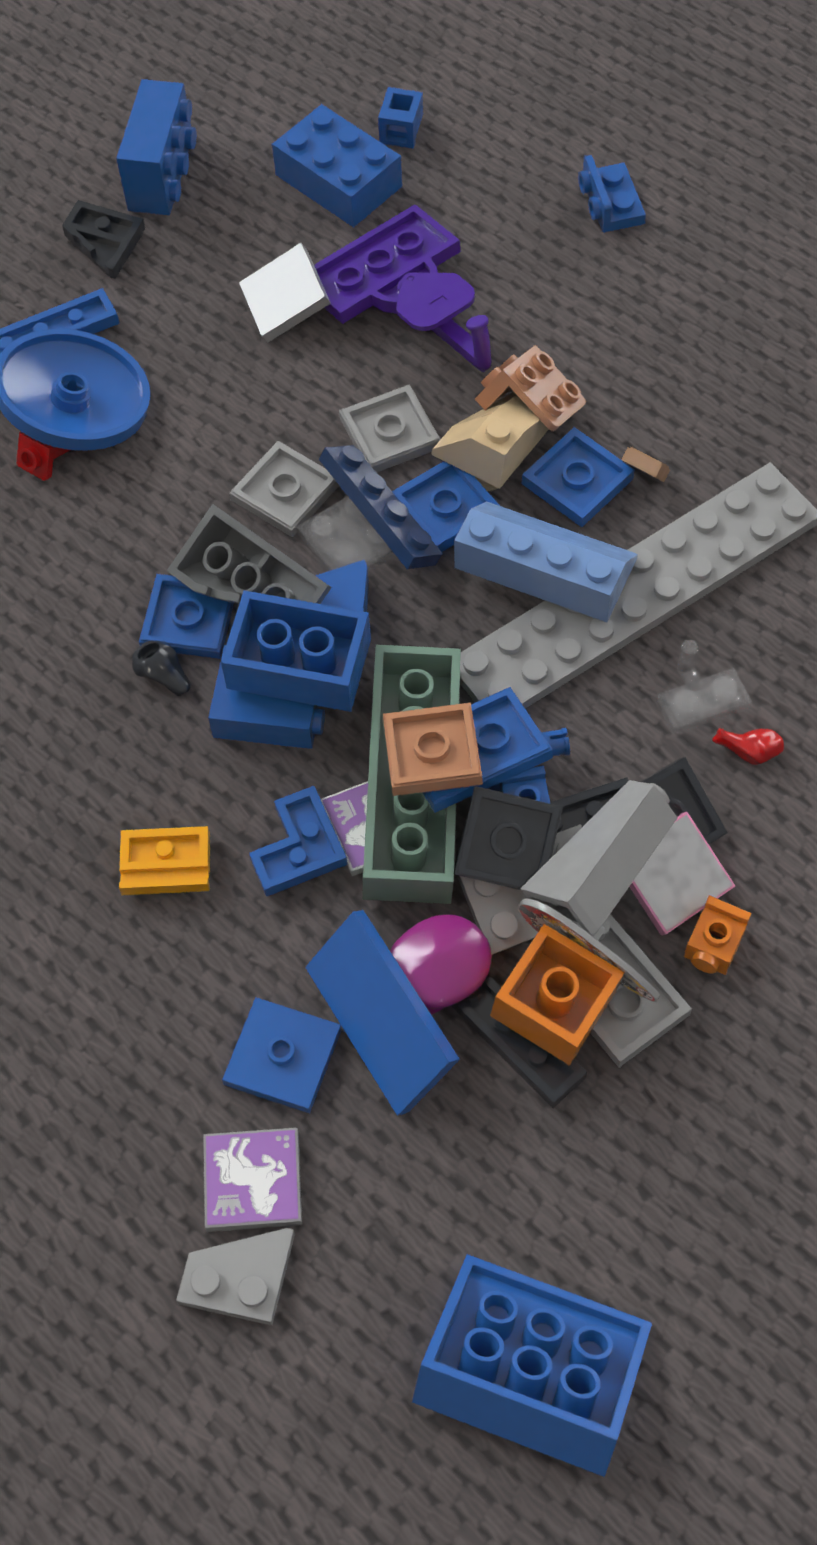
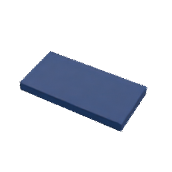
(381, 1013)

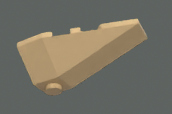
(492, 440)

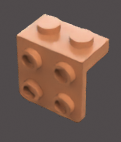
(537, 385)

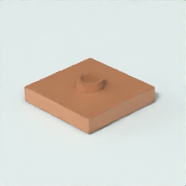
(432, 749)

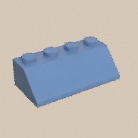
(542, 560)

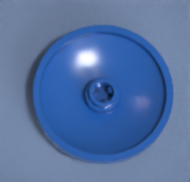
(72, 389)

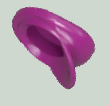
(443, 959)

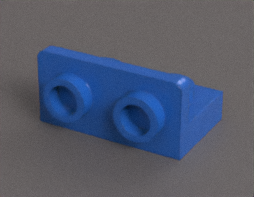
(611, 195)

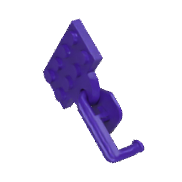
(399, 275)

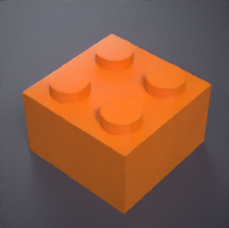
(556, 994)

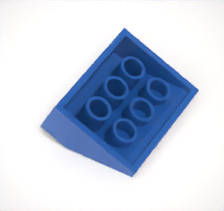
(533, 1364)

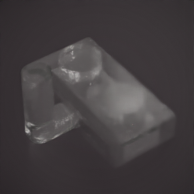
(701, 699)

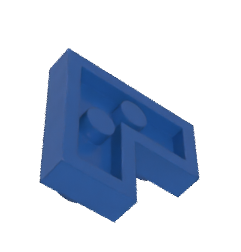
(308, 850)

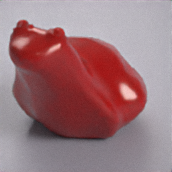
(753, 746)

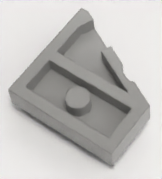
(238, 1276)

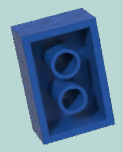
(156, 147)
(337, 165)
(296, 650)

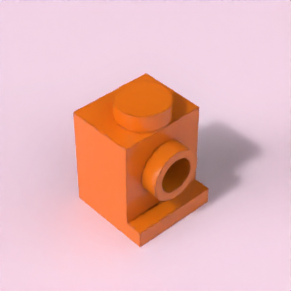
(724, 921)

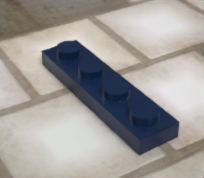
(380, 506)

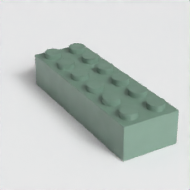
(405, 842)

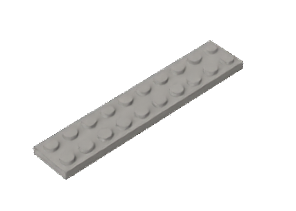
(670, 573)

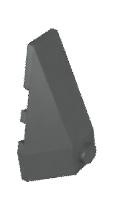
(229, 558)

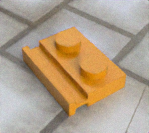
(164, 860)

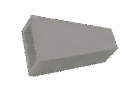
(604, 856)

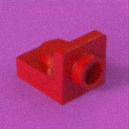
(36, 456)

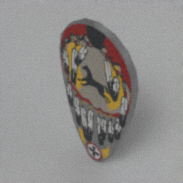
(538, 914)

